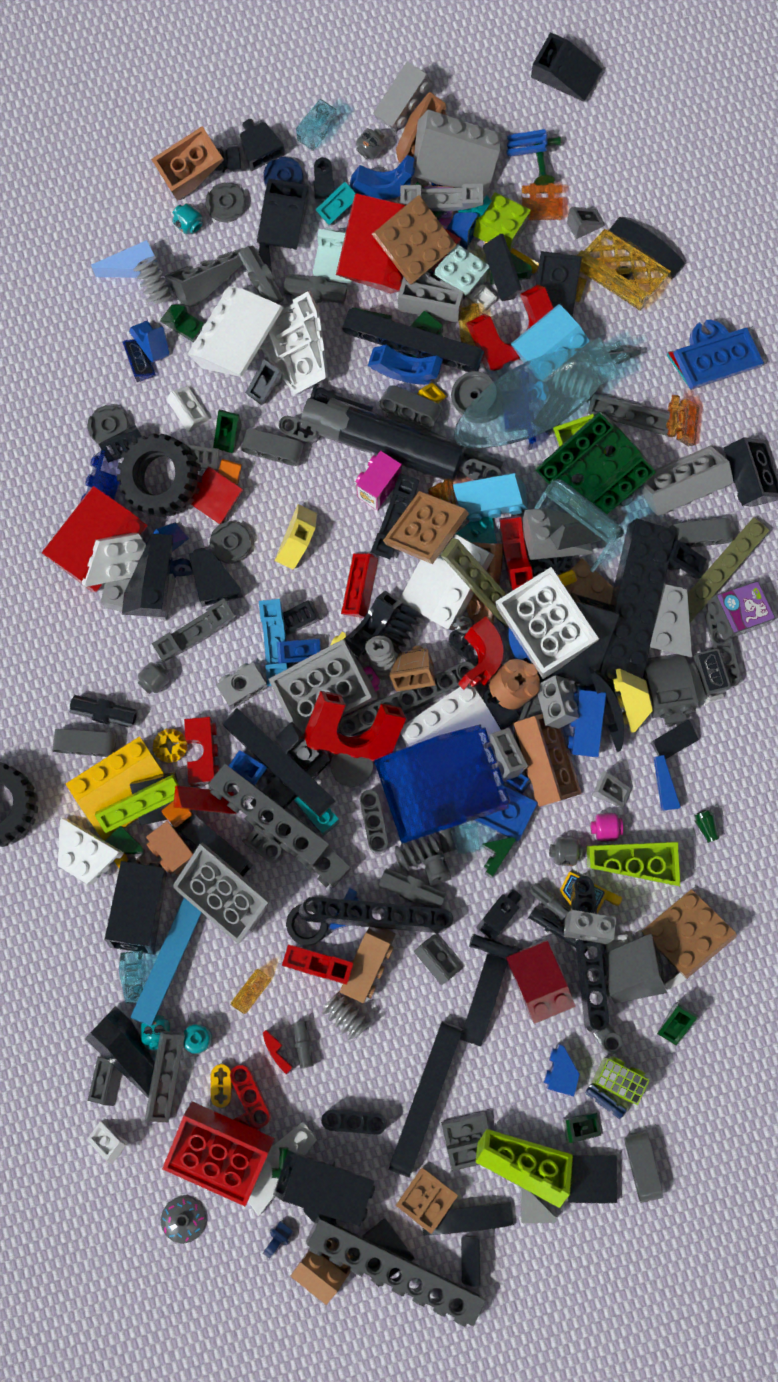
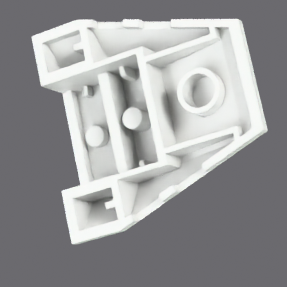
(297, 344)

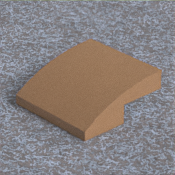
(426, 1200)

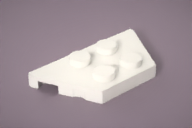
(114, 559)
(84, 853)

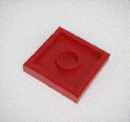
(216, 495)

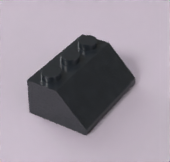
(753, 471)

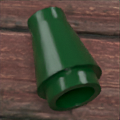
(707, 824)

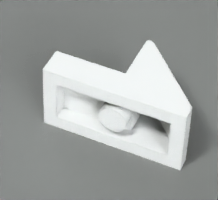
(107, 1142)

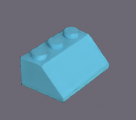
(550, 334)
(492, 496)

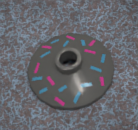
(194, 1216)

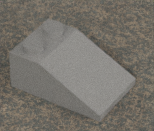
(540, 525)

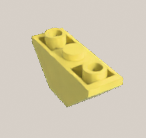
(297, 537)
(633, 698)

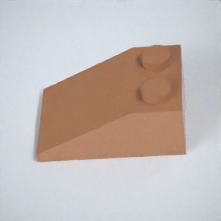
(188, 162)

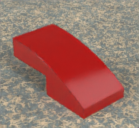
(273, 1047)

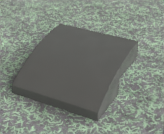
(462, 1139)

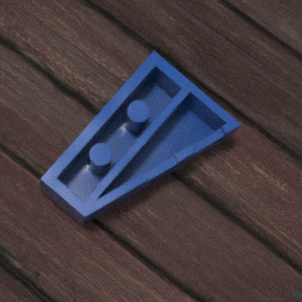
(588, 727)

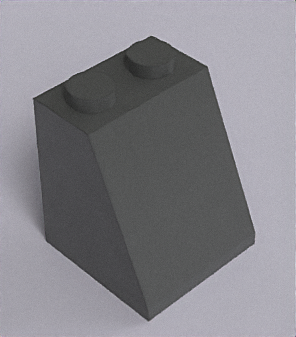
(634, 971)

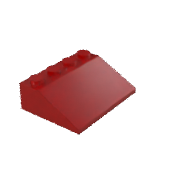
(361, 254)
(91, 520)
(218, 1153)

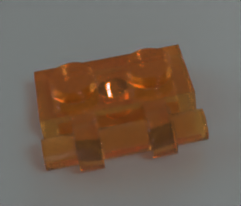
(543, 208)
(687, 421)

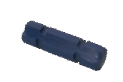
(605, 1101)

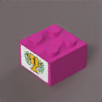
(378, 480)

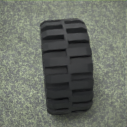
(134, 468)
(23, 805)

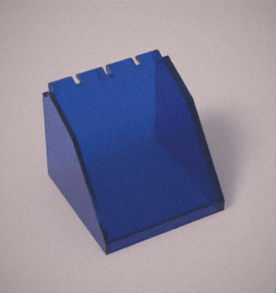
(442, 783)

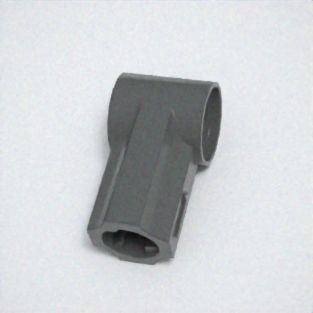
(603, 1035)

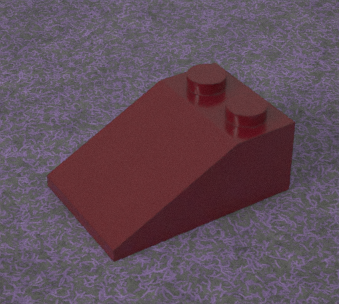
(540, 981)

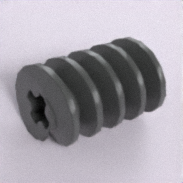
(417, 852)

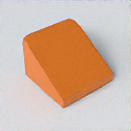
(230, 470)
(175, 815)

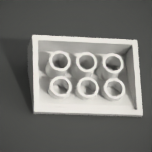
(234, 332)
(439, 591)
(546, 622)
(452, 713)

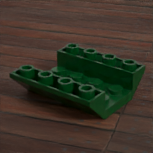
(605, 477)

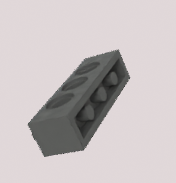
(337, 869)

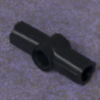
(103, 711)

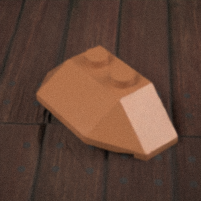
(408, 139)

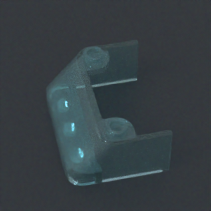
(585, 512)

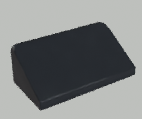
(675, 740)
(470, 1260)

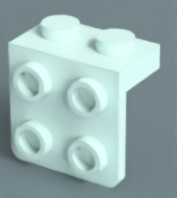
(328, 255)
(462, 270)

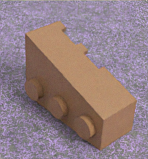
(368, 963)

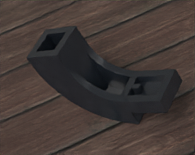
(373, 623)

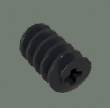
(402, 626)

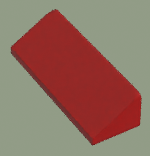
(359, 585)
(200, 800)

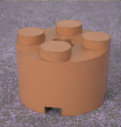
(515, 683)

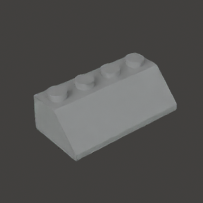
(686, 480)

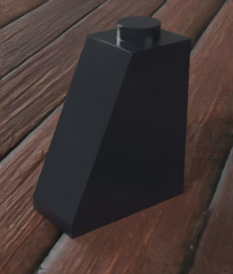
(212, 578)

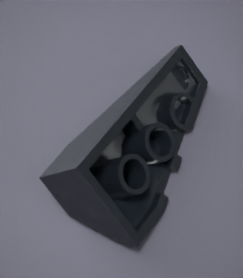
(149, 584)
(122, 1046)

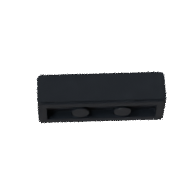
(502, 268)

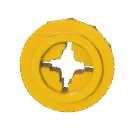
(178, 750)

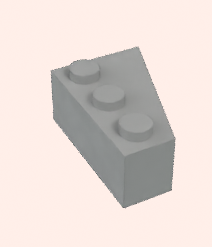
(403, 96)

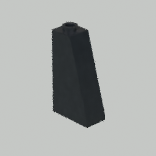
(199, 832)

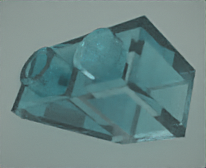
(315, 124)
(132, 975)

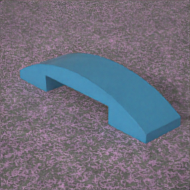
(273, 632)

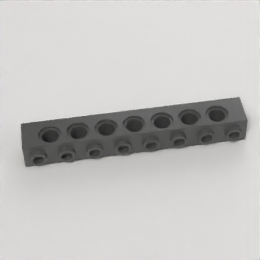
(471, 1301)

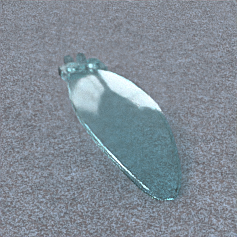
(536, 396)

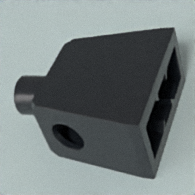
(260, 144)
(496, 919)

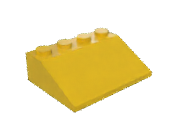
(111, 780)

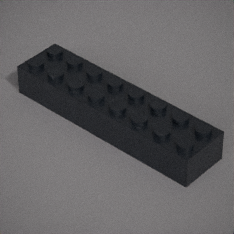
(637, 597)

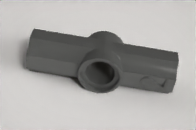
(260, 274)
(318, 286)
(412, 889)

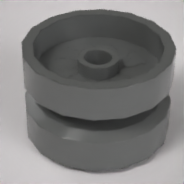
(468, 388)

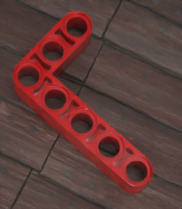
(250, 1107)

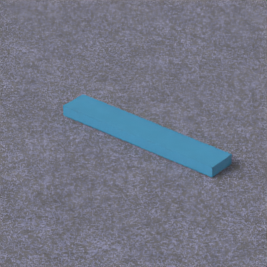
(166, 963)

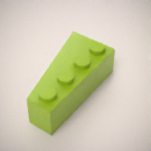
(640, 860)
(527, 1164)

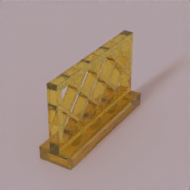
(612, 278)

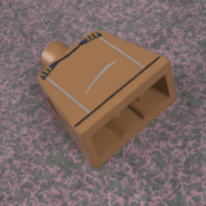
(413, 670)

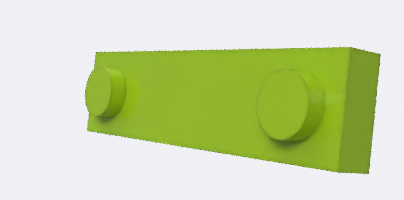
(137, 804)

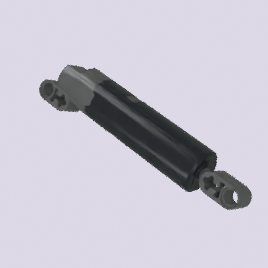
(374, 433)

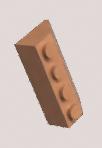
(547, 760)

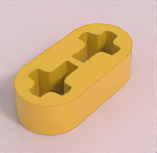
(215, 1086)

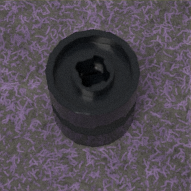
(231, 159)

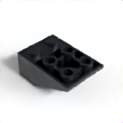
(565, 67)
(283, 213)

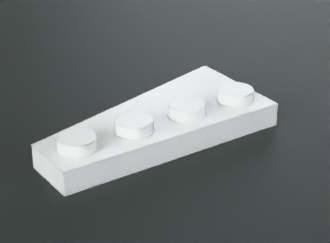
(299, 1141)

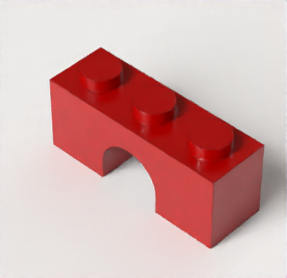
(201, 732)

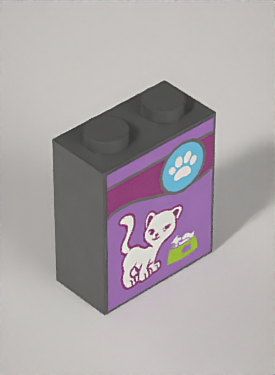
(740, 610)

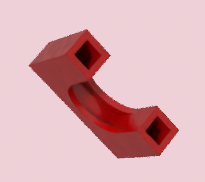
(486, 337)
(373, 744)

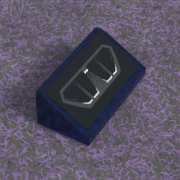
(139, 362)

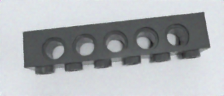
(227, 777)

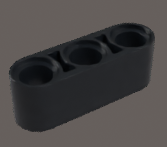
(343, 1126)

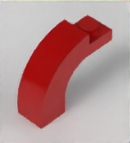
(514, 551)
(489, 648)
(317, 964)

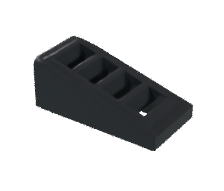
(118, 438)
(306, 621)

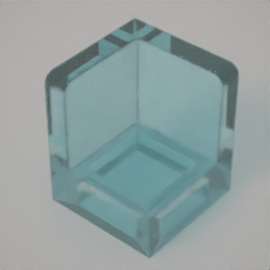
(467, 838)

